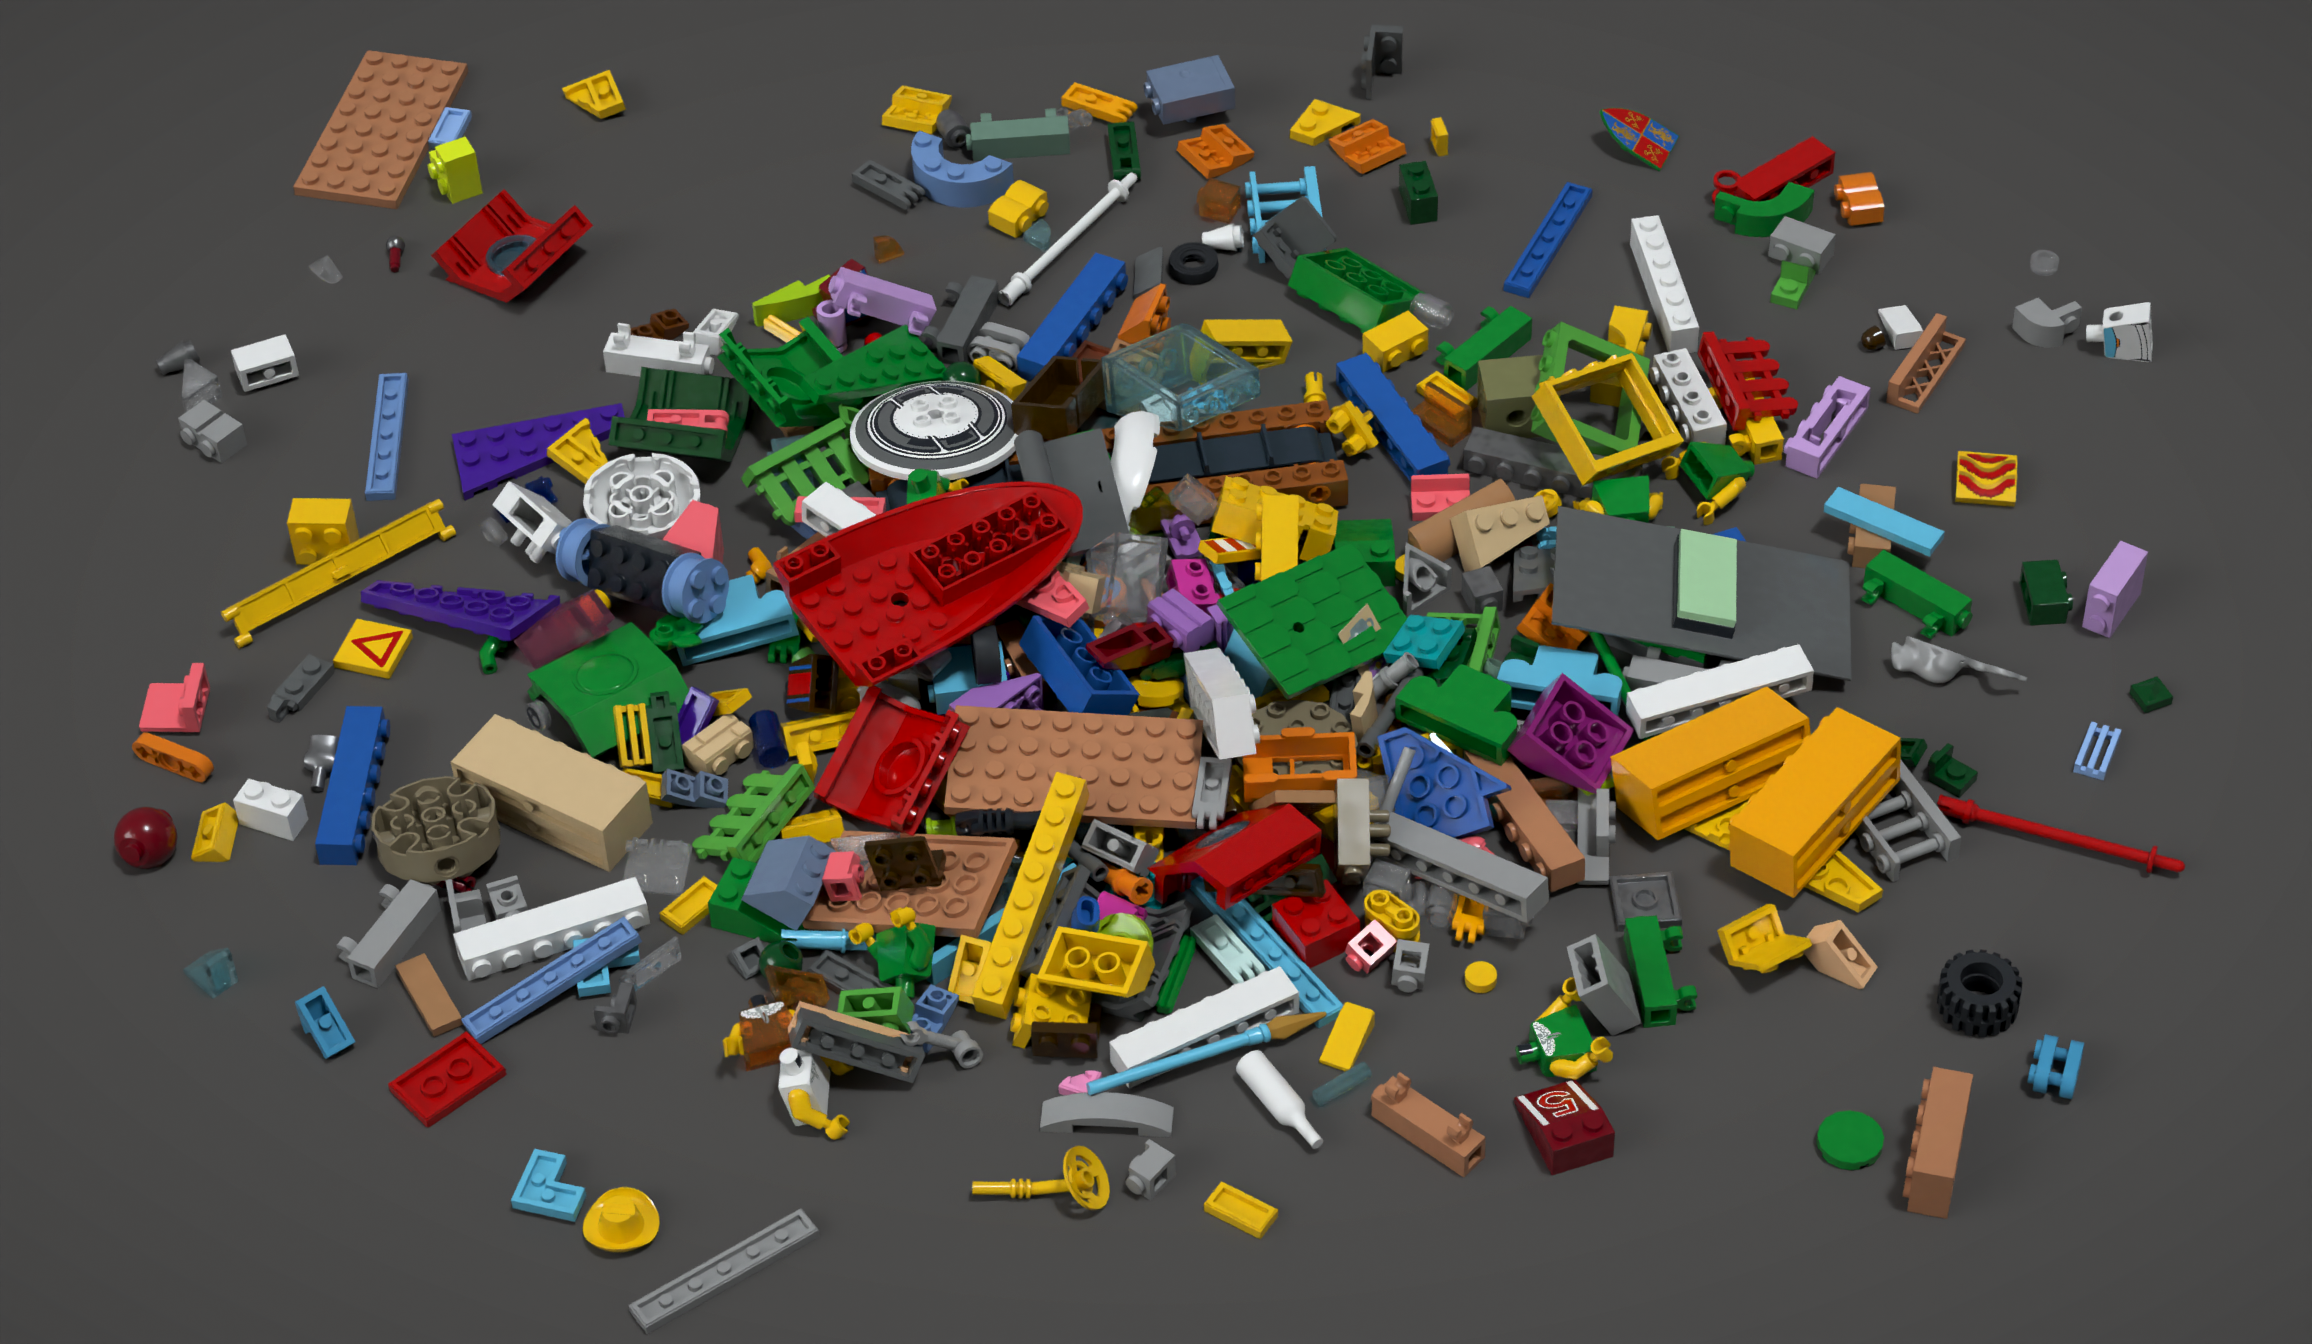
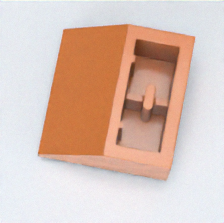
(1147, 316)

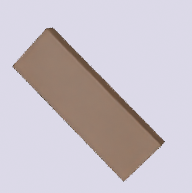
(429, 995)

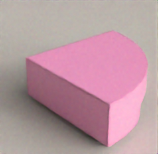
(1078, 1083)

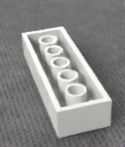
(1222, 703)

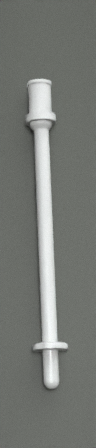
(1021, 282)

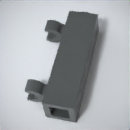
(971, 311)

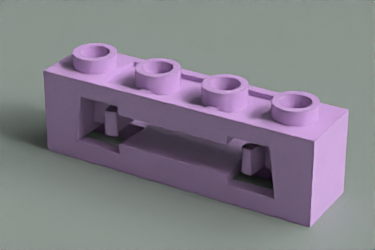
(1804, 450)

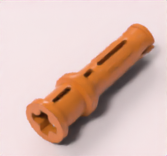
(1128, 884)

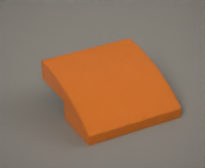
(1367, 146)
(1215, 151)
(1538, 626)

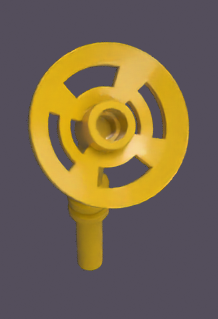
(1074, 1181)

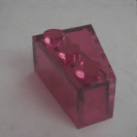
(565, 628)

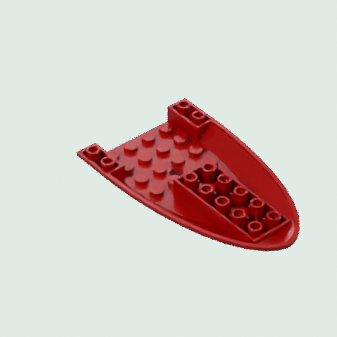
(947, 556)

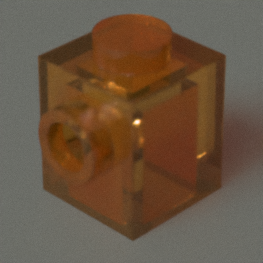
(1219, 200)

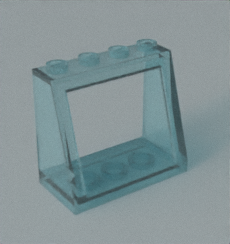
(1146, 371)

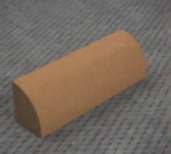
(1436, 533)

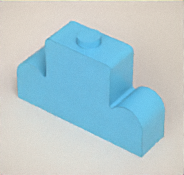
(743, 623)
(1550, 662)

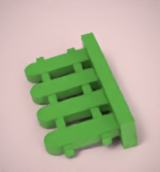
(808, 450)
(768, 815)

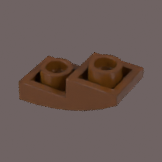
(662, 325)

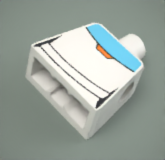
(2125, 332)

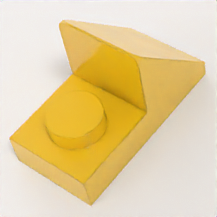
(968, 966)

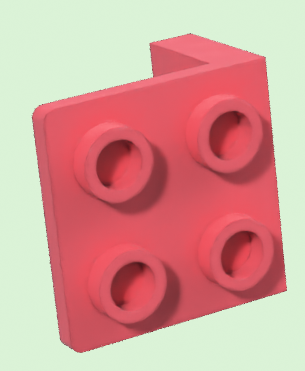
(177, 705)

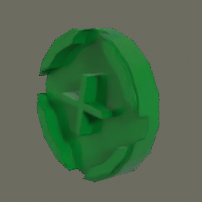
(1850, 1140)

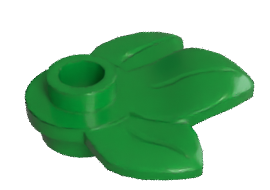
(674, 632)

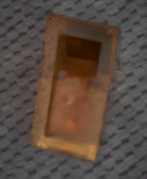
(796, 986)

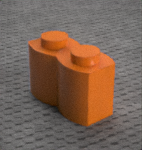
(1859, 198)

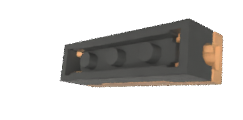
(854, 1042)

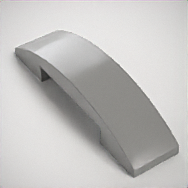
(1107, 1110)

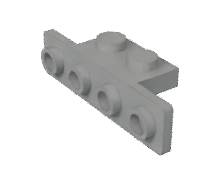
(1595, 835)

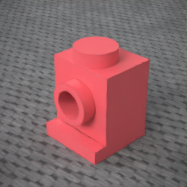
(843, 876)
(1376, 940)

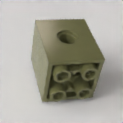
(1506, 394)

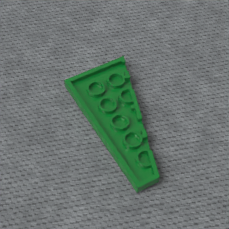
(875, 369)

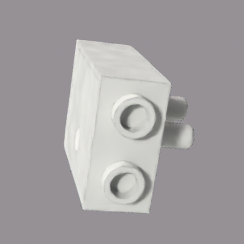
(533, 518)

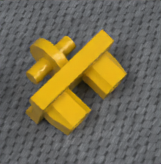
(1354, 426)

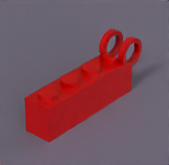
(1802, 165)

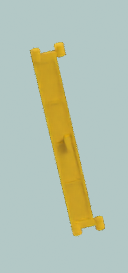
(336, 569)

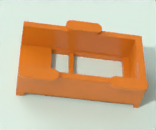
(1294, 746)

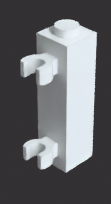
(629, 353)

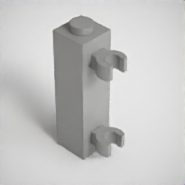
(1652, 670)
(393, 934)

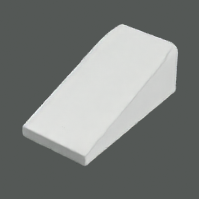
(713, 324)
(1900, 326)

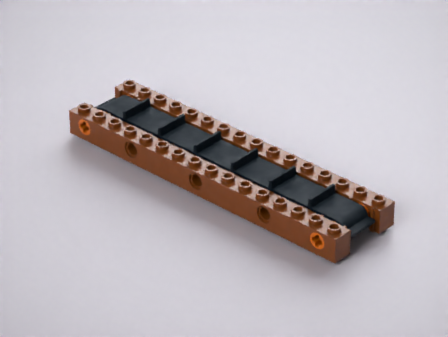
(1266, 446)

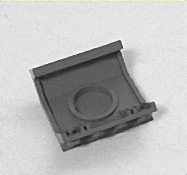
(1166, 929)

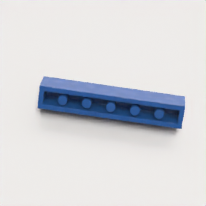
(1074, 314)
(1393, 421)
(352, 786)

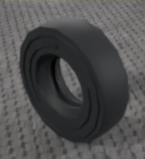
(1193, 275)

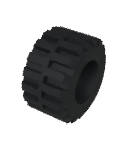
(1979, 1012)

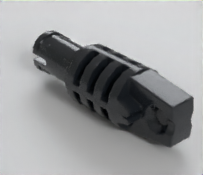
(991, 822)

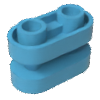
(2042, 1075)

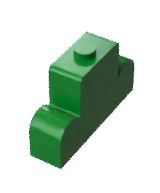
(1465, 711)

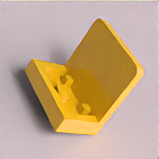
(1760, 941)
(1047, 1004)

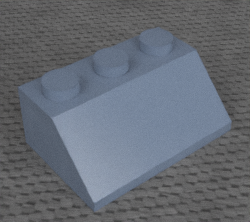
(788, 878)

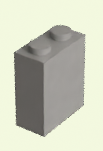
(1603, 985)

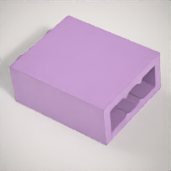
(2115, 589)

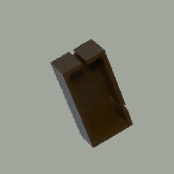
(1056, 400)

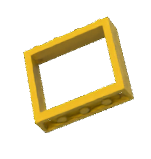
(1644, 399)

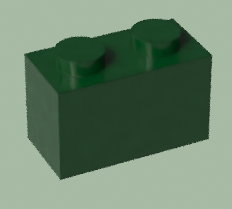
(1418, 192)
(2045, 592)

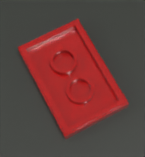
(447, 1079)

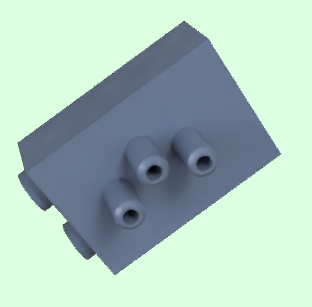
(1189, 90)

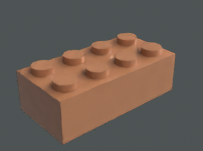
(1937, 1142)

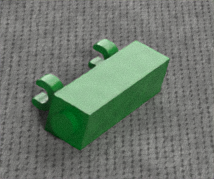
(1497, 339)
(1917, 593)
(1651, 972)

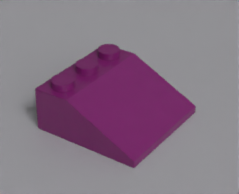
(1570, 736)

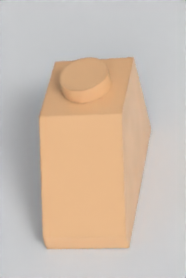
(1839, 954)

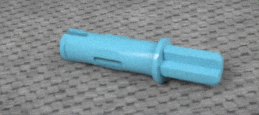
(823, 940)

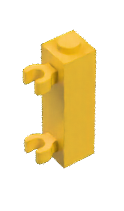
(1759, 438)

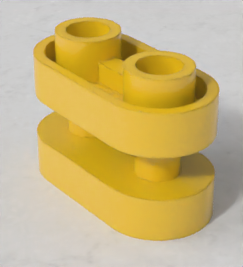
(1392, 915)

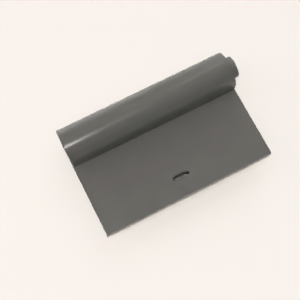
(1080, 466)

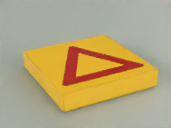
(373, 648)

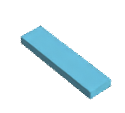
(1884, 521)

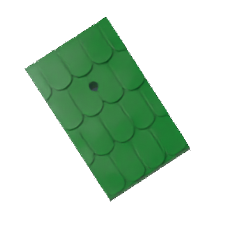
(1292, 623)

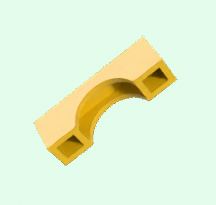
(1628, 330)

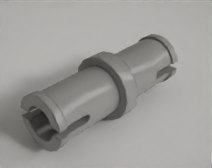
(1392, 676)

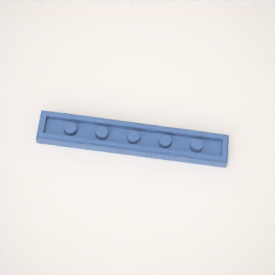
(387, 437)
(551, 980)

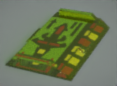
(1153, 508)

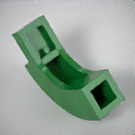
(1763, 217)

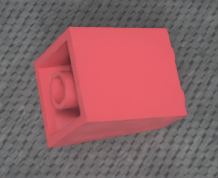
(699, 530)

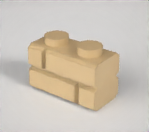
(718, 745)

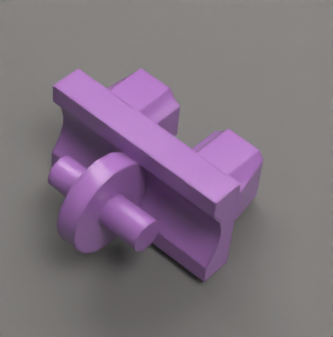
(1181, 537)

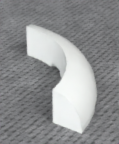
(1134, 457)

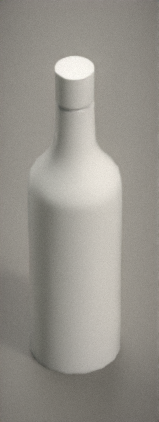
(1276, 1094)

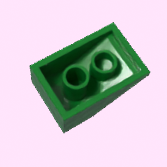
(1374, 541)
(736, 916)

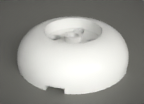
(651, 487)

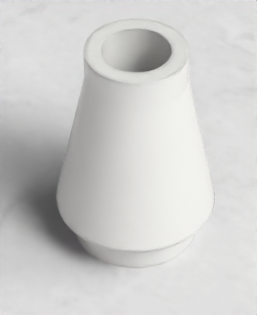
(1225, 238)

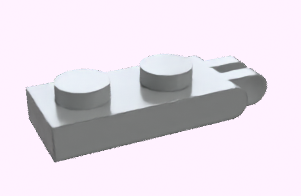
(1211, 791)

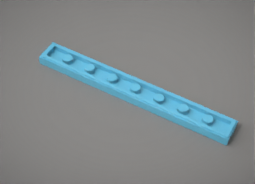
(1273, 952)

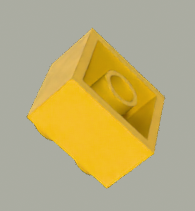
(320, 527)

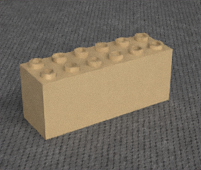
(556, 791)

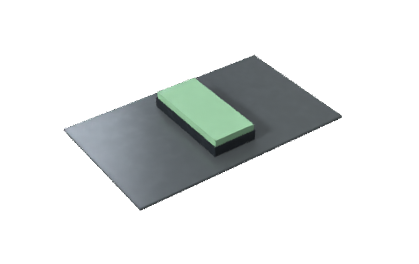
(1699, 591)

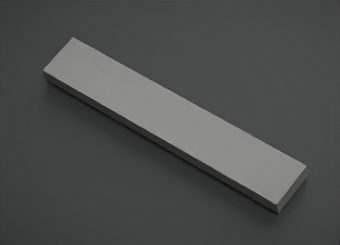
(723, 1271)

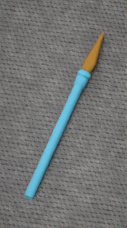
(1278, 1028)

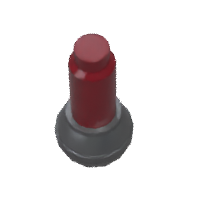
(395, 246)

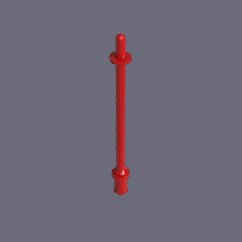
(1970, 812)

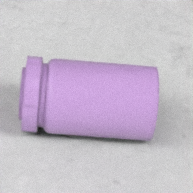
(832, 323)

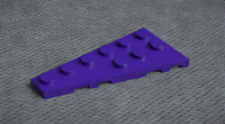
(468, 608)

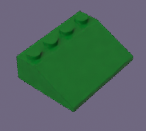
(1351, 287)

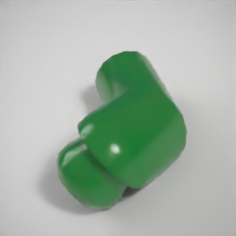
(488, 651)

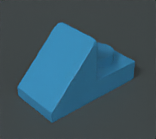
(324, 1022)

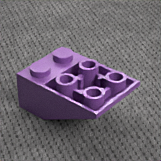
(1015, 693)

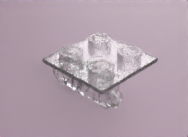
(658, 867)

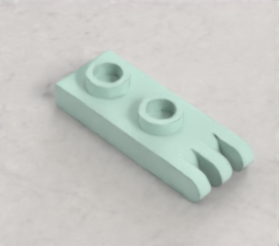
(1226, 950)

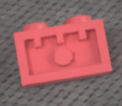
(1436, 492)

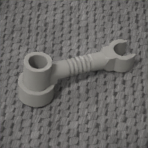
(964, 1048)

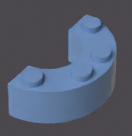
(956, 183)

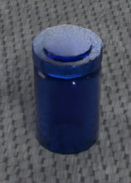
(768, 738)

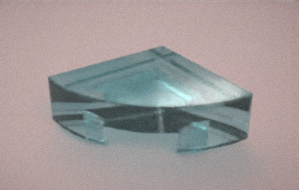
(1038, 235)

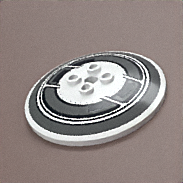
(935, 427)

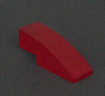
(1132, 647)

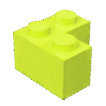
(455, 170)

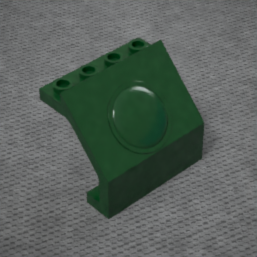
(684, 391)

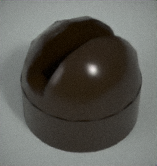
(1873, 338)

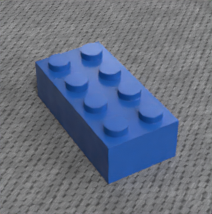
(1073, 671)

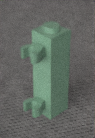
(1019, 137)

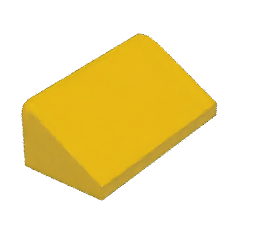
(999, 377)
(819, 825)
(215, 834)

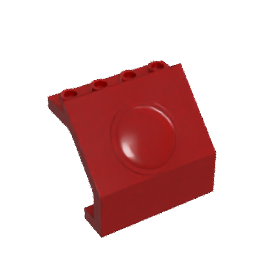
(890, 762)

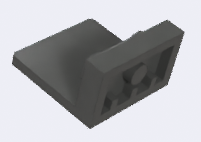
(1383, 54)

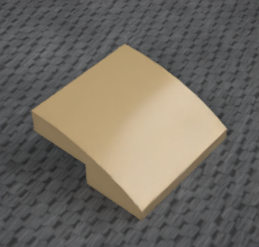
(1365, 707)

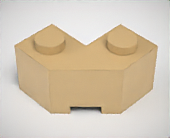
(1086, 583)

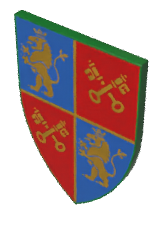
(1639, 135)

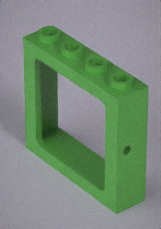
(1553, 364)

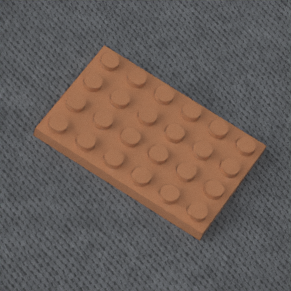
(955, 908)

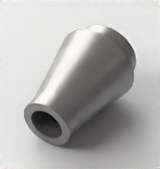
(176, 357)

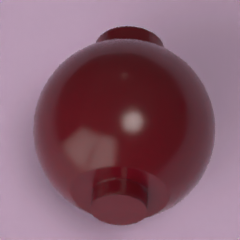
(145, 837)

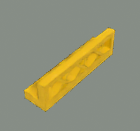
(820, 731)

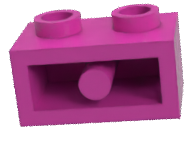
(1193, 581)

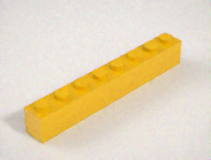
(1030, 894)

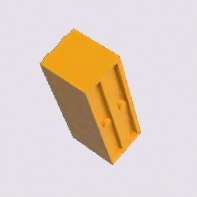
(1707, 762)
(1814, 801)

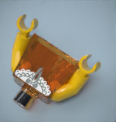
(760, 1033)

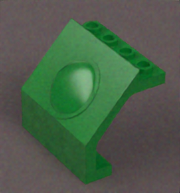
(776, 374)
(602, 674)

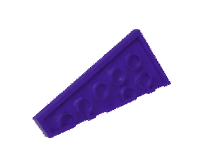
(520, 447)

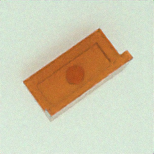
(1444, 415)

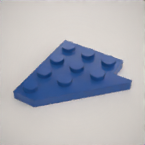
(1440, 786)

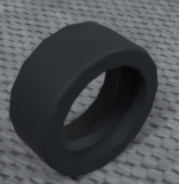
(986, 655)

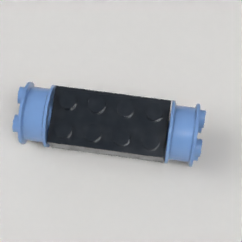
(643, 570)

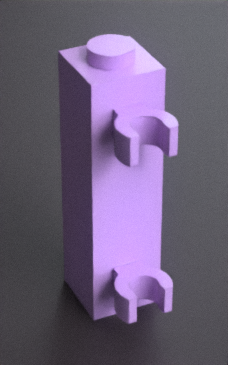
(882, 300)

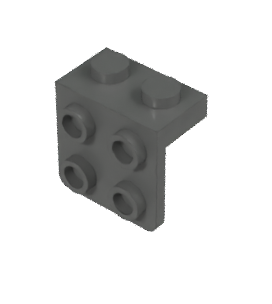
(1293, 233)

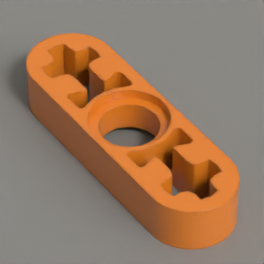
(173, 757)

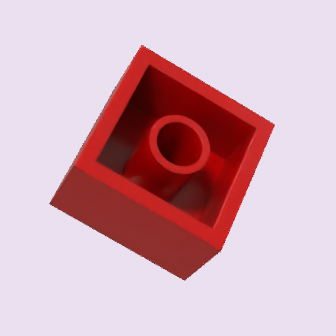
(1315, 925)

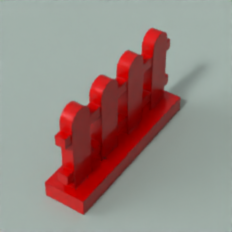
(1730, 384)

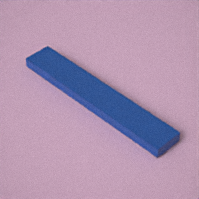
(1547, 240)

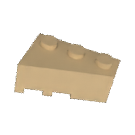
(1495, 529)

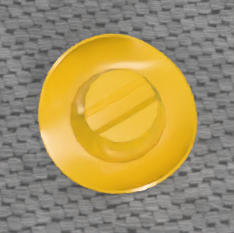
(621, 1220)

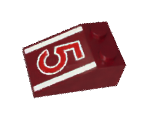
(1567, 1126)

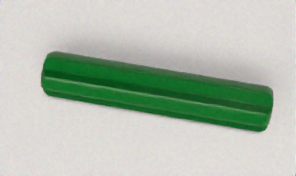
(1178, 969)

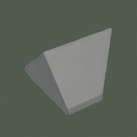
(1423, 579)

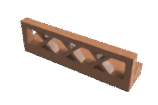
(1916, 365)

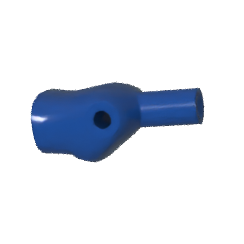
(1086, 915)

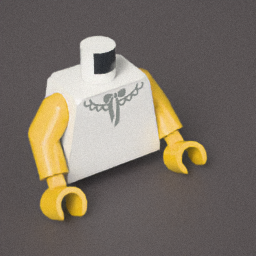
(805, 1090)

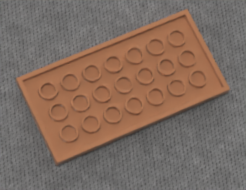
(380, 129)
(1133, 765)

